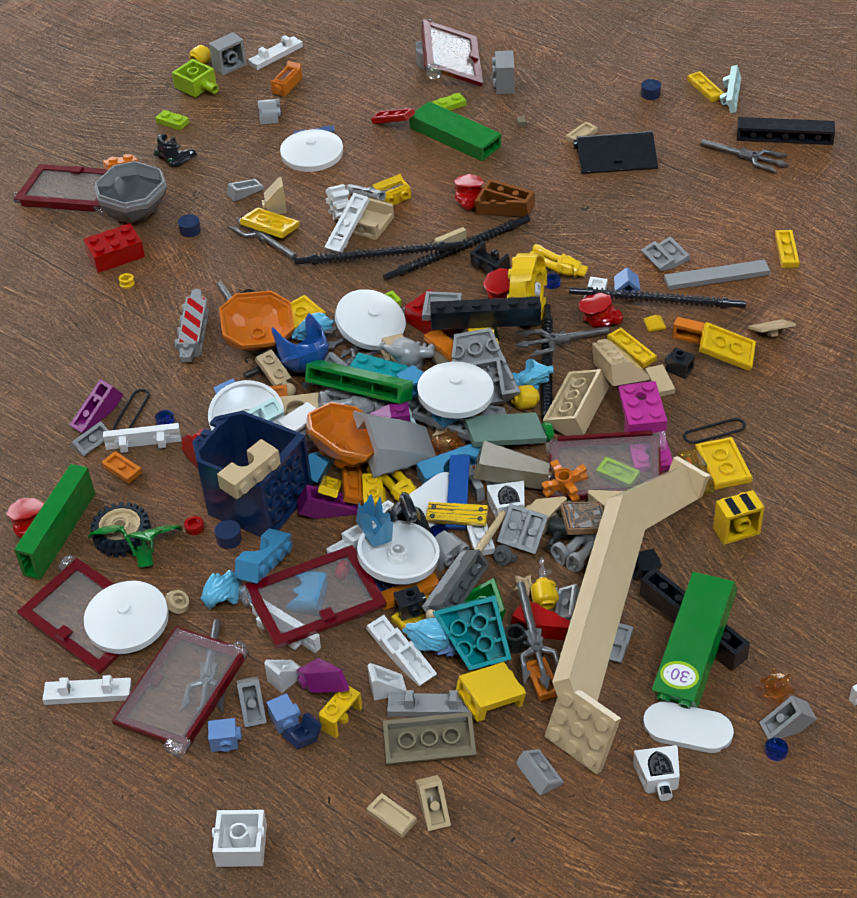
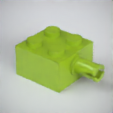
(195, 78)

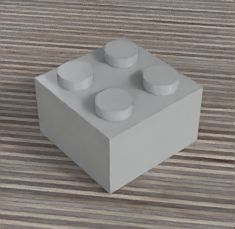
(227, 54)
(503, 72)

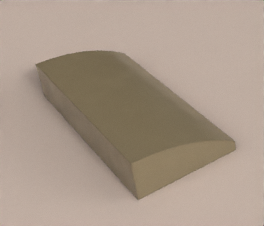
(429, 738)

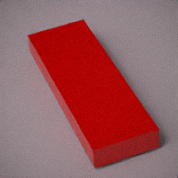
(393, 115)

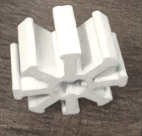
(337, 200)

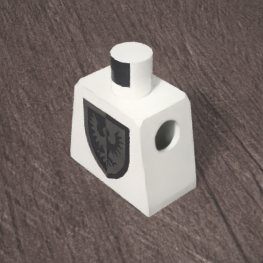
(501, 495)
(658, 770)

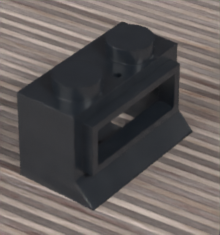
(486, 261)

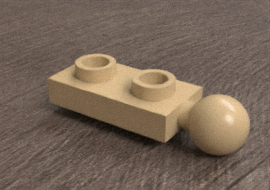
(275, 371)

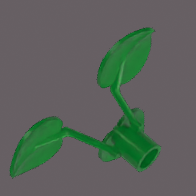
(143, 552)

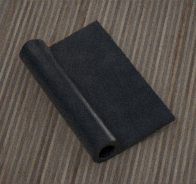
(616, 152)

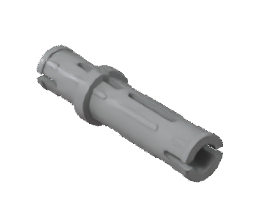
(369, 192)

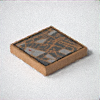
(581, 517)

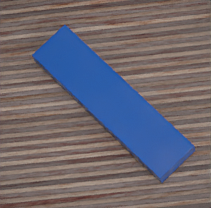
(458, 484)

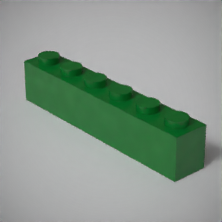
(359, 381)

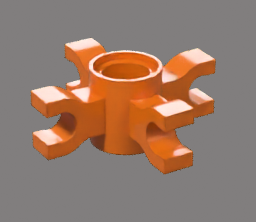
(564, 480)

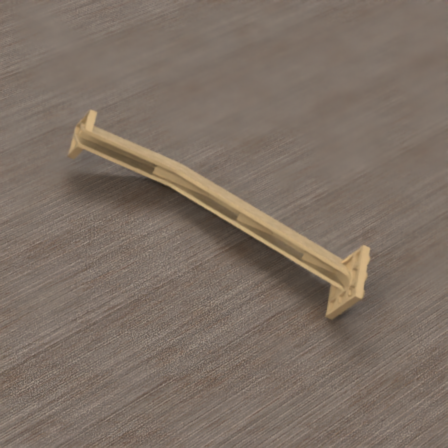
(579, 721)

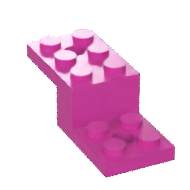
(646, 413)

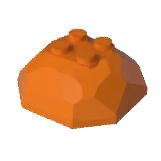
(250, 317)
(337, 435)

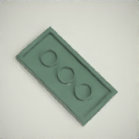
(505, 429)

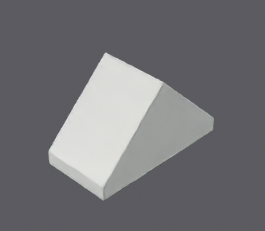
(281, 673)
(384, 681)

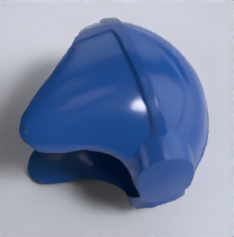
(297, 355)

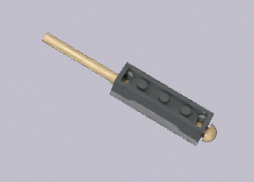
(462, 574)

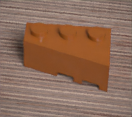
(504, 200)

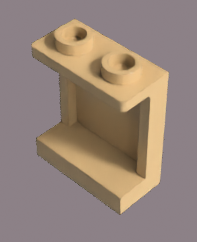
(374, 219)

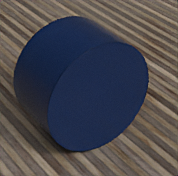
(650, 89)
(189, 225)
(228, 534)

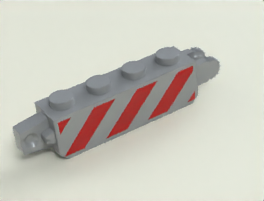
(192, 326)

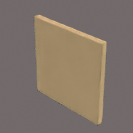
(771, 327)

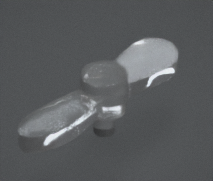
(542, 571)

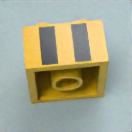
(738, 517)

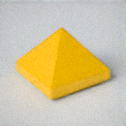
(654, 323)

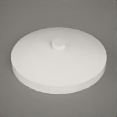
(311, 150)
(368, 317)
(455, 390)
(241, 396)
(405, 559)
(126, 617)

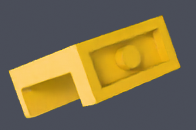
(489, 689)

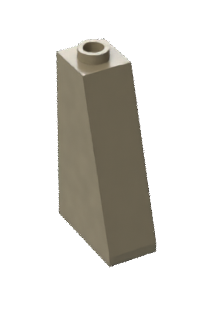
(507, 466)

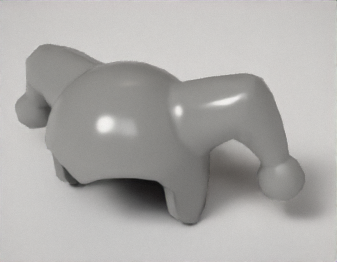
(408, 351)

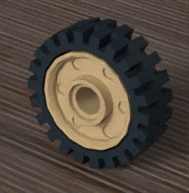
(114, 543)

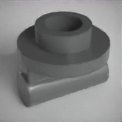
(504, 555)

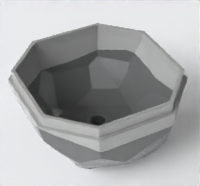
(131, 191)

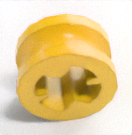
(126, 280)

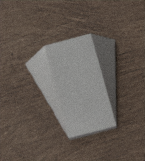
(483, 351)
(395, 442)

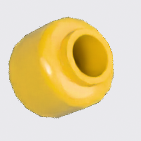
(200, 53)
(527, 398)
(545, 593)

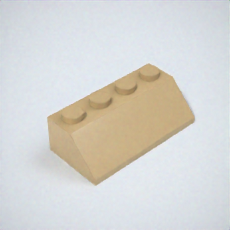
(617, 364)
(577, 401)

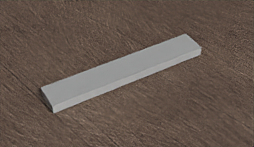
(716, 274)

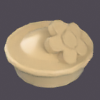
(177, 601)

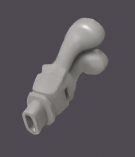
(362, 402)
(567, 554)

